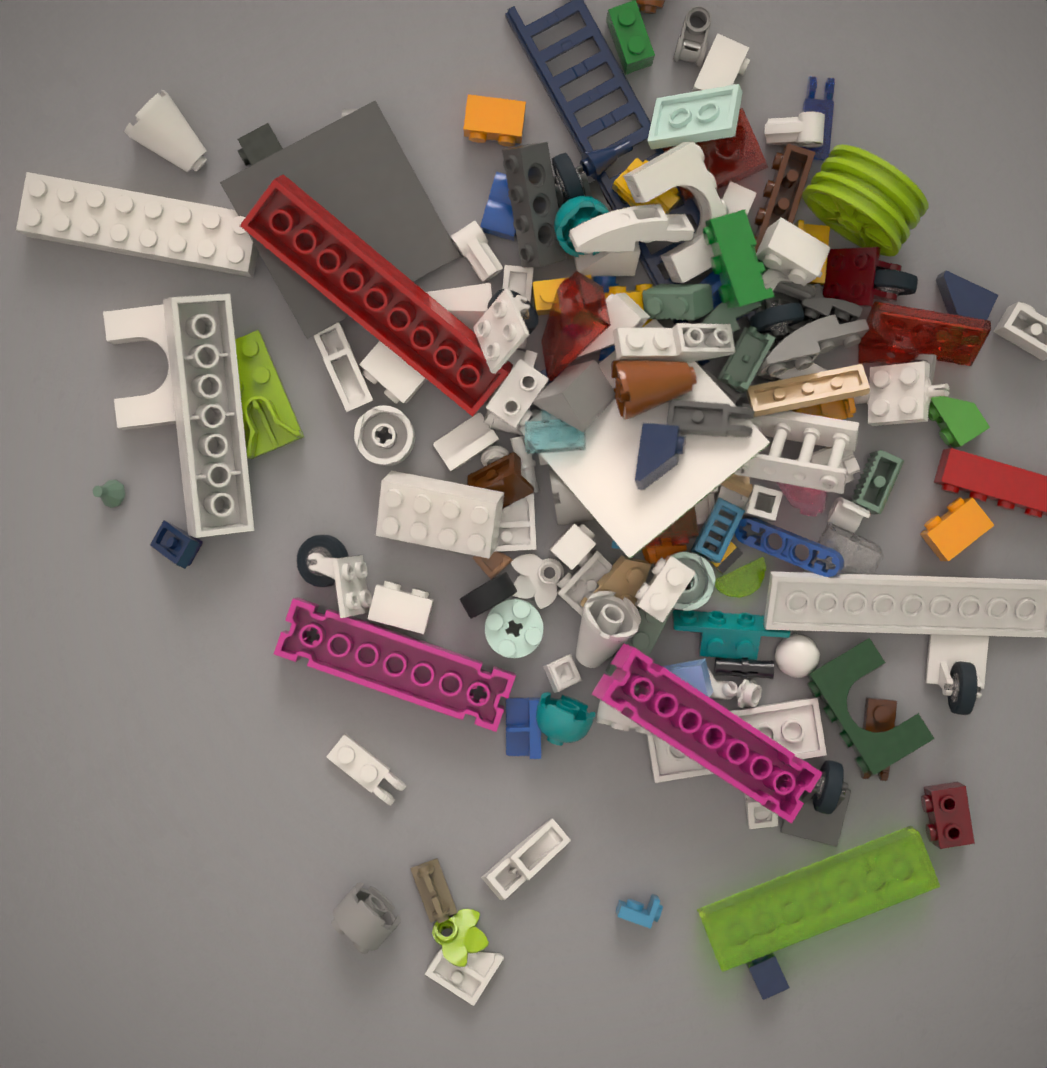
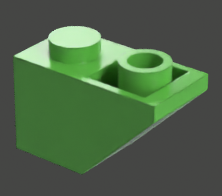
(957, 419)

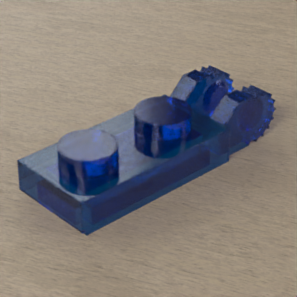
(823, 106)

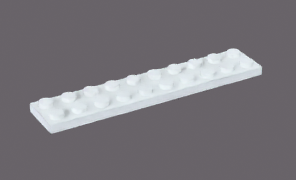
(906, 604)

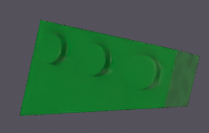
(736, 260)

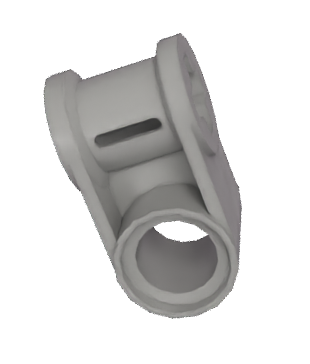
(693, 41)

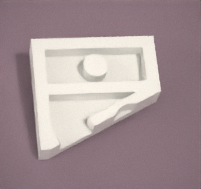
(518, 526)
(465, 981)

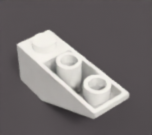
(622, 313)

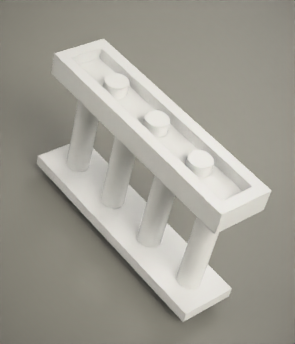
(811, 431)

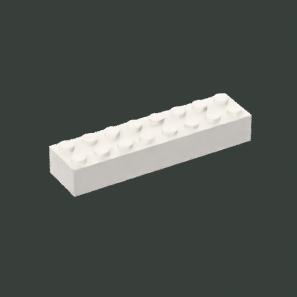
(135, 224)
(208, 414)

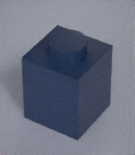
(767, 976)

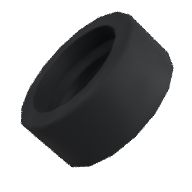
(488, 595)

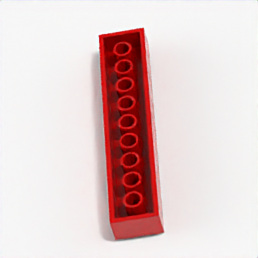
(373, 293)

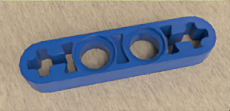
(789, 543)

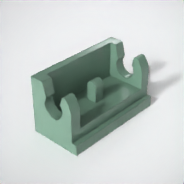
(747, 359)

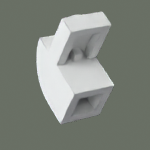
(761, 504)

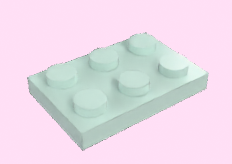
(695, 116)

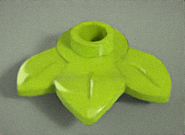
(464, 937)

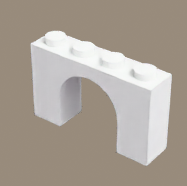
(683, 168)
(134, 326)

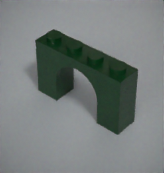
(873, 749)

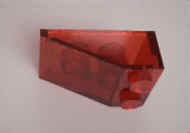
(731, 157)
(574, 322)

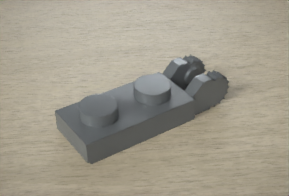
(708, 418)

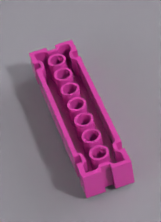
(394, 664)
(707, 732)

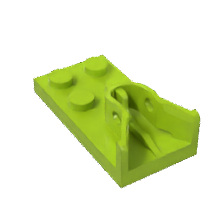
(265, 405)

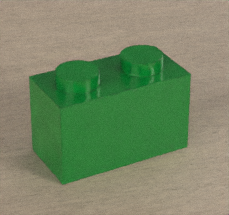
(630, 37)

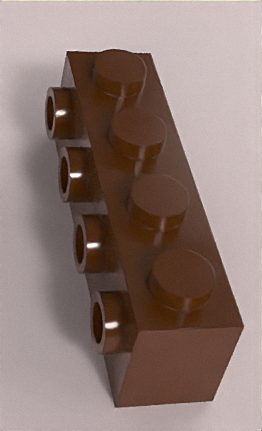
(785, 190)

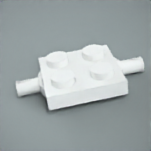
(900, 393)

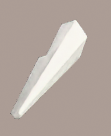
(465, 302)

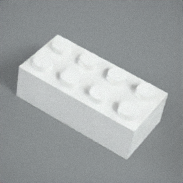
(439, 514)

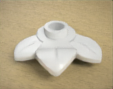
(532, 580)

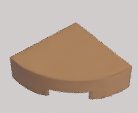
(494, 564)

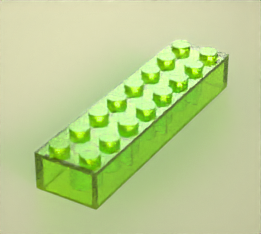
(818, 898)

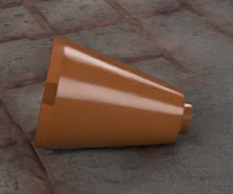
(649, 384)

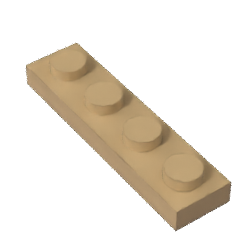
(808, 390)

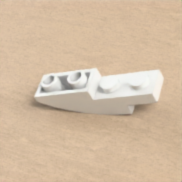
(621, 229)
(680, 344)

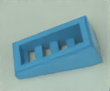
(708, 526)

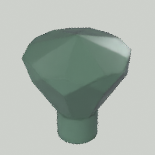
(111, 493)

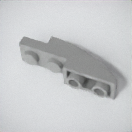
(809, 341)

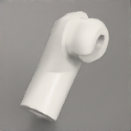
(722, 689)

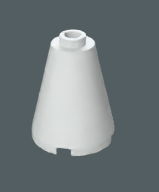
(167, 133)
(605, 627)

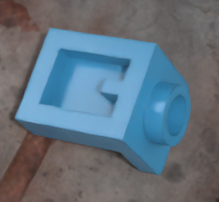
(634, 911)

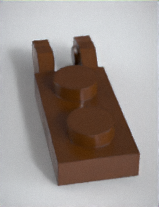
(879, 717)

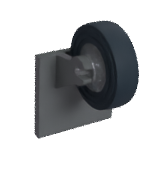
(573, 181)
(781, 315)
(823, 808)

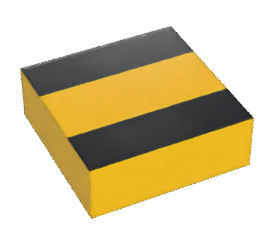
(730, 556)

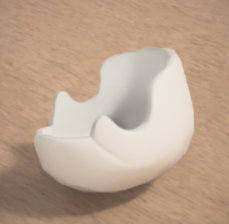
(797, 656)

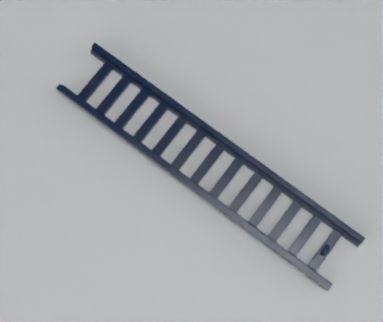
(567, 109)

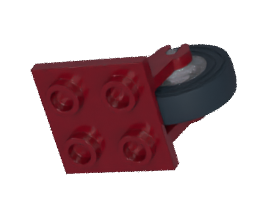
(860, 277)

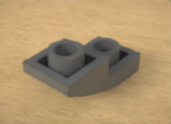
(822, 307)

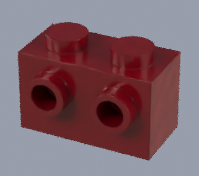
(948, 815)

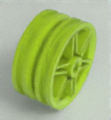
(865, 199)

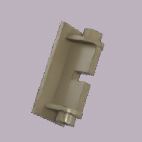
(434, 891)

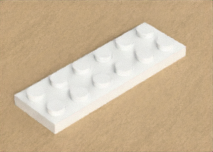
(789, 723)

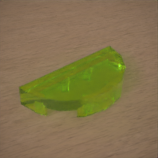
(742, 580)

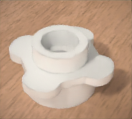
(748, 694)

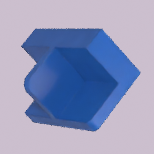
(522, 731)

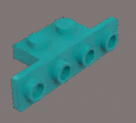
(726, 633)

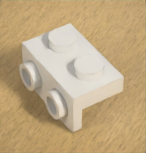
(584, 580)

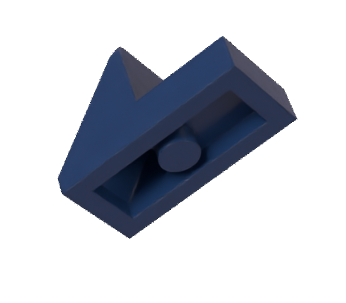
(176, 544)

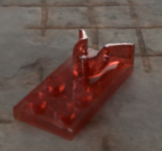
(919, 331)

